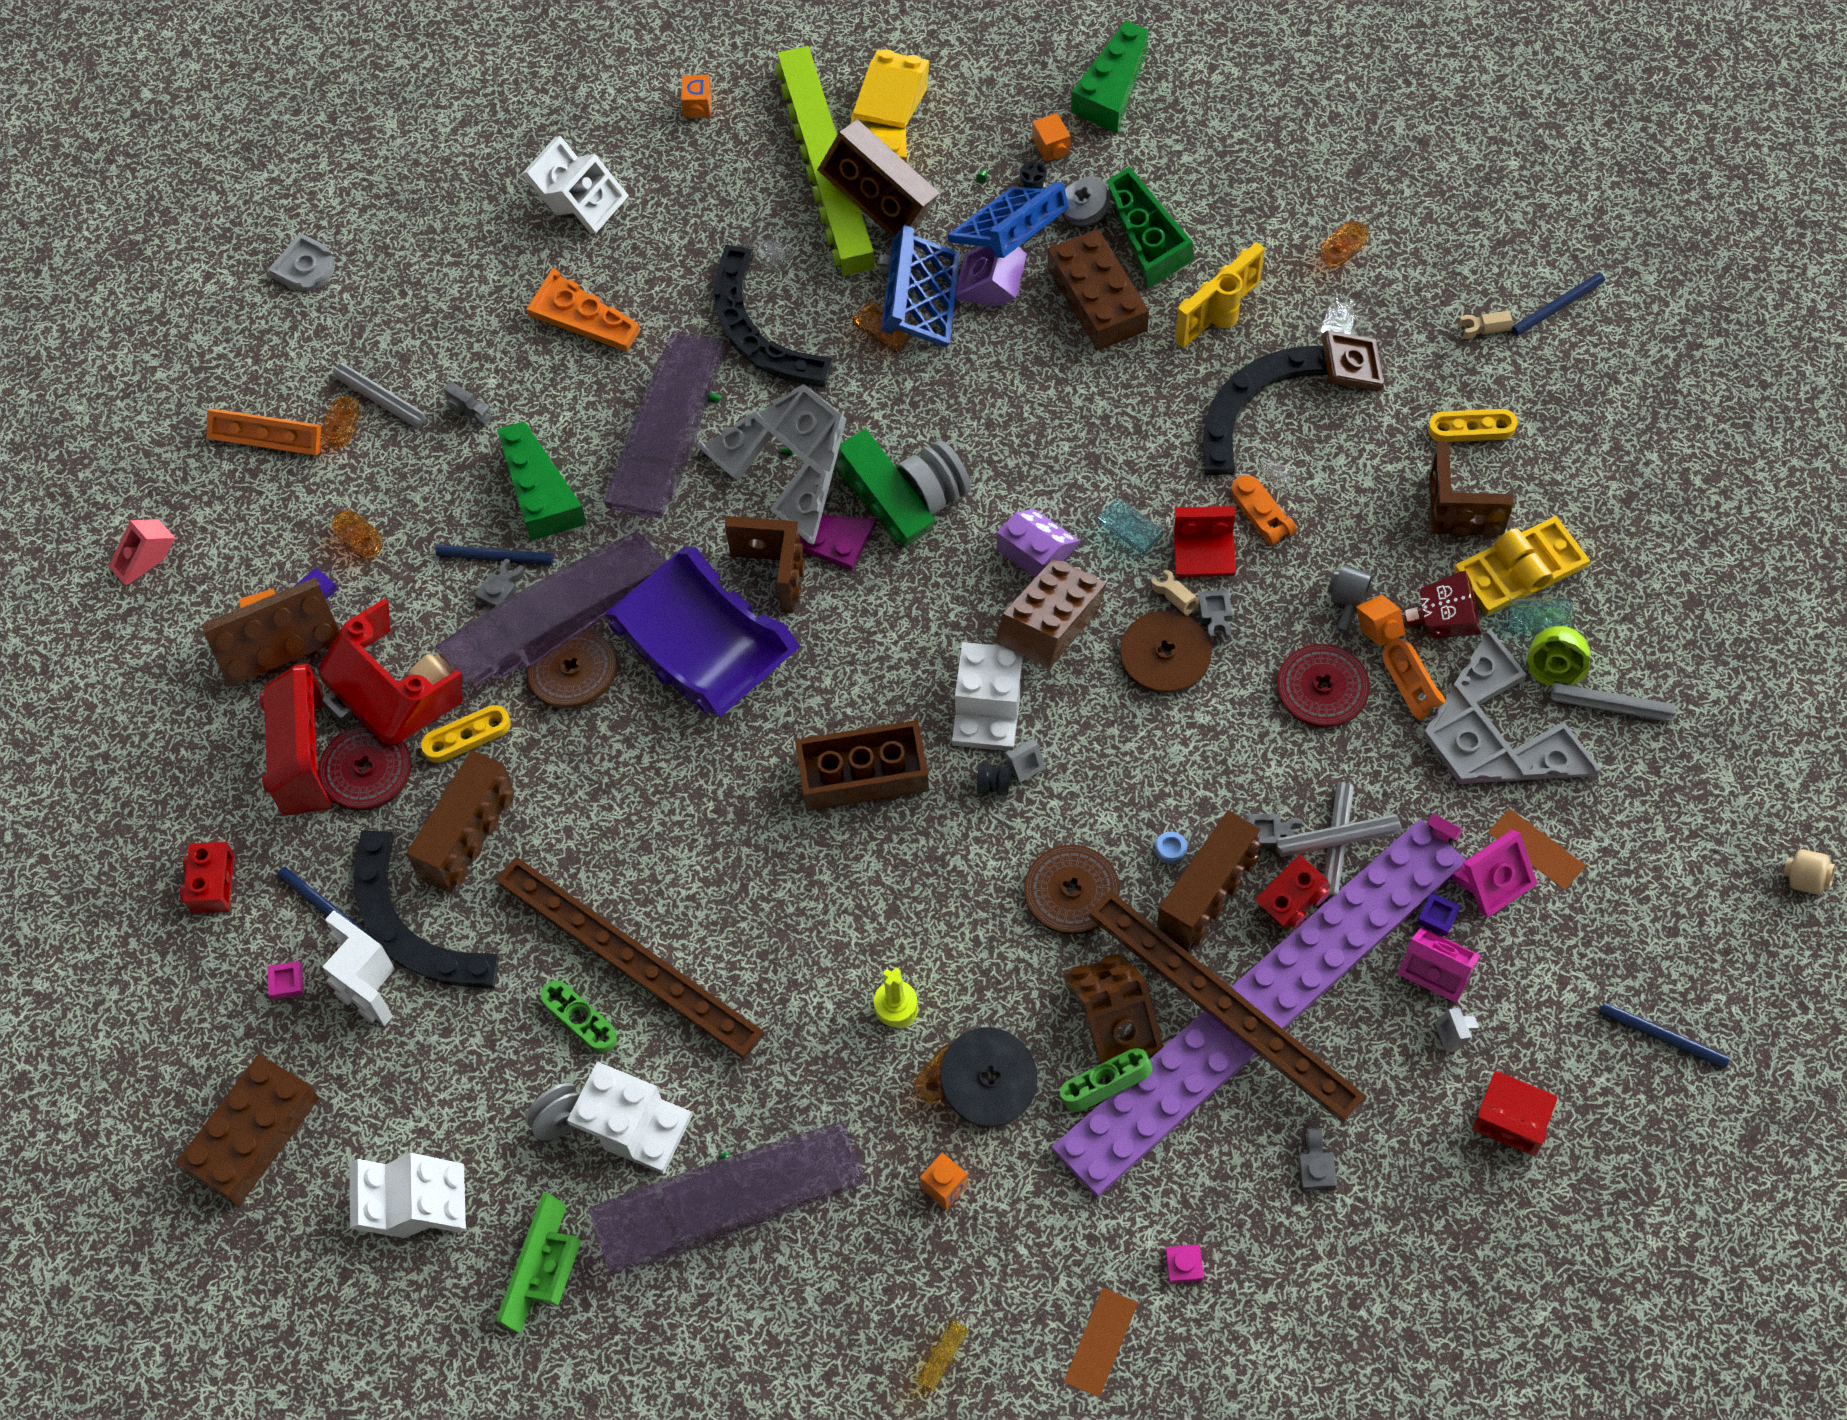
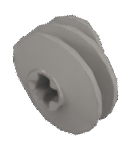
(1087, 201)
(550, 1112)

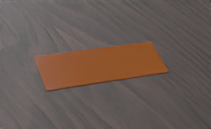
(1541, 850)
(1100, 1342)

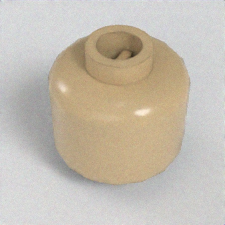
(432, 668)
(1809, 871)

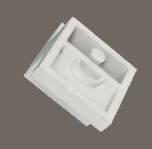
(575, 184)
(987, 697)
(358, 969)
(629, 1117)
(407, 1195)

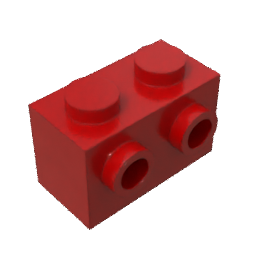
(207, 877)
(1294, 893)

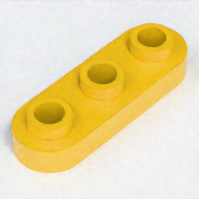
(1482, 420)
(451, 735)

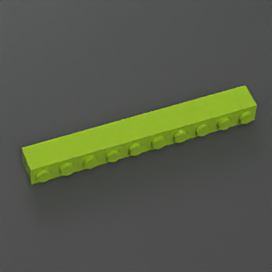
(817, 133)

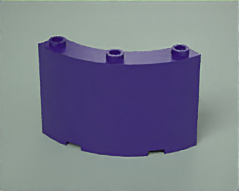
(700, 633)

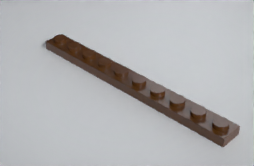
(630, 958)
(1227, 1007)

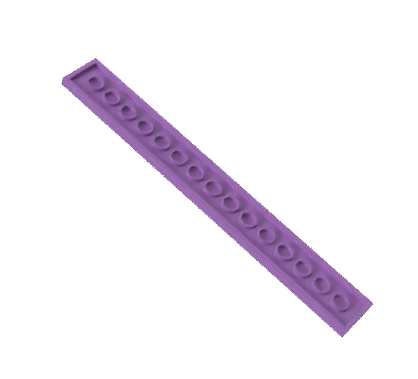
(1280, 986)

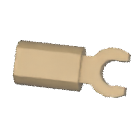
(1486, 324)
(1176, 593)

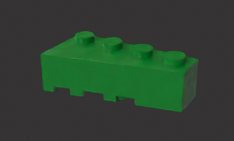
(1111, 79)
(1151, 232)
(883, 488)
(541, 490)

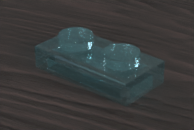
(1130, 526)
(1539, 613)

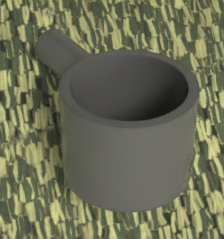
(1349, 589)

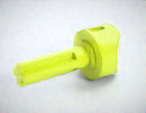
(895, 1001)

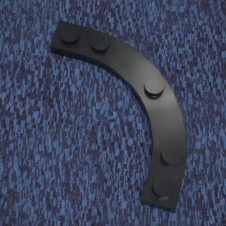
(746, 336)
(1241, 389)
(396, 938)

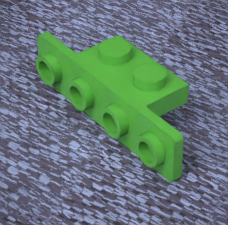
(542, 1265)

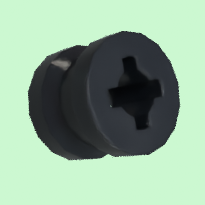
(1033, 171)

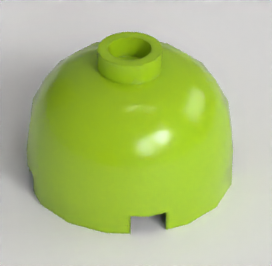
(1559, 656)

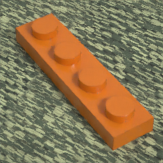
(263, 431)

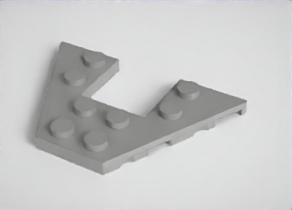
(809, 430)
(1473, 745)

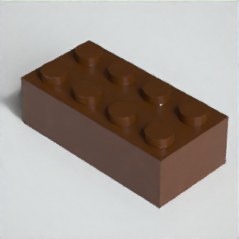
(877, 179)
(1097, 289)
(1050, 612)
(271, 632)
(862, 765)
(461, 822)
(1209, 881)
(248, 1130)

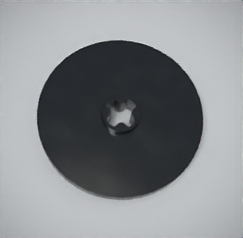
(1004, 1057)

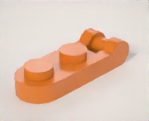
(1261, 509)
(1411, 678)

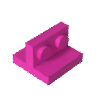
(1497, 873)
(1438, 964)

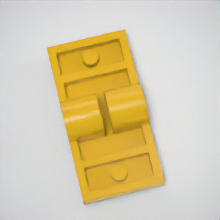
(1220, 298)
(1522, 564)

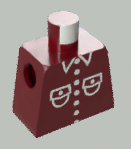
(1447, 608)

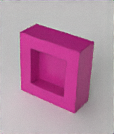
(1444, 829)
(285, 980)
(1184, 1264)

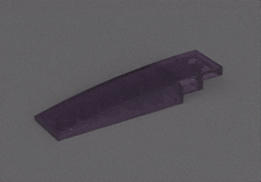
(666, 425)
(549, 611)
(726, 1197)

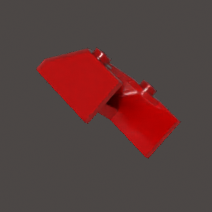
(380, 702)
(291, 742)

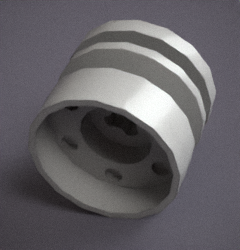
(936, 476)

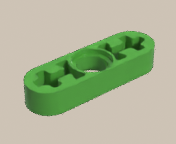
(589, 1037)
(1081, 1083)

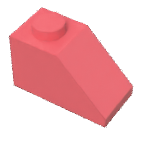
(140, 549)

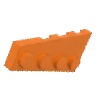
(572, 309)

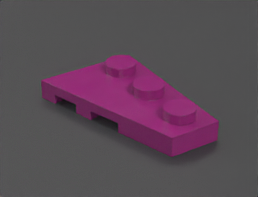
(840, 539)

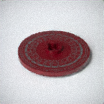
(1333, 704)
(368, 789)

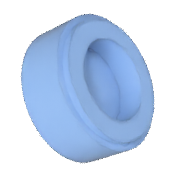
(1171, 847)

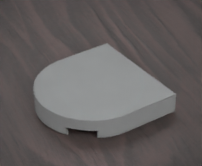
(303, 264)

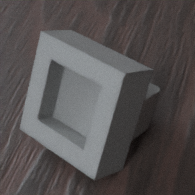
(1025, 760)
(1455, 1029)

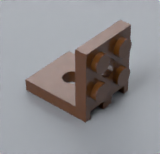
(1463, 512)
(771, 541)
(1112, 996)

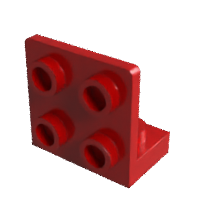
(1204, 541)
(1515, 1113)

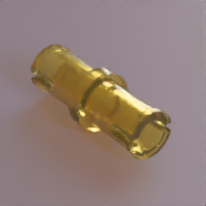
(942, 1355)

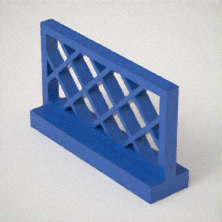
(1012, 218)
(898, 287)

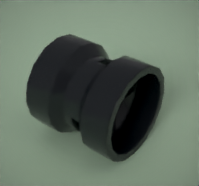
(993, 779)

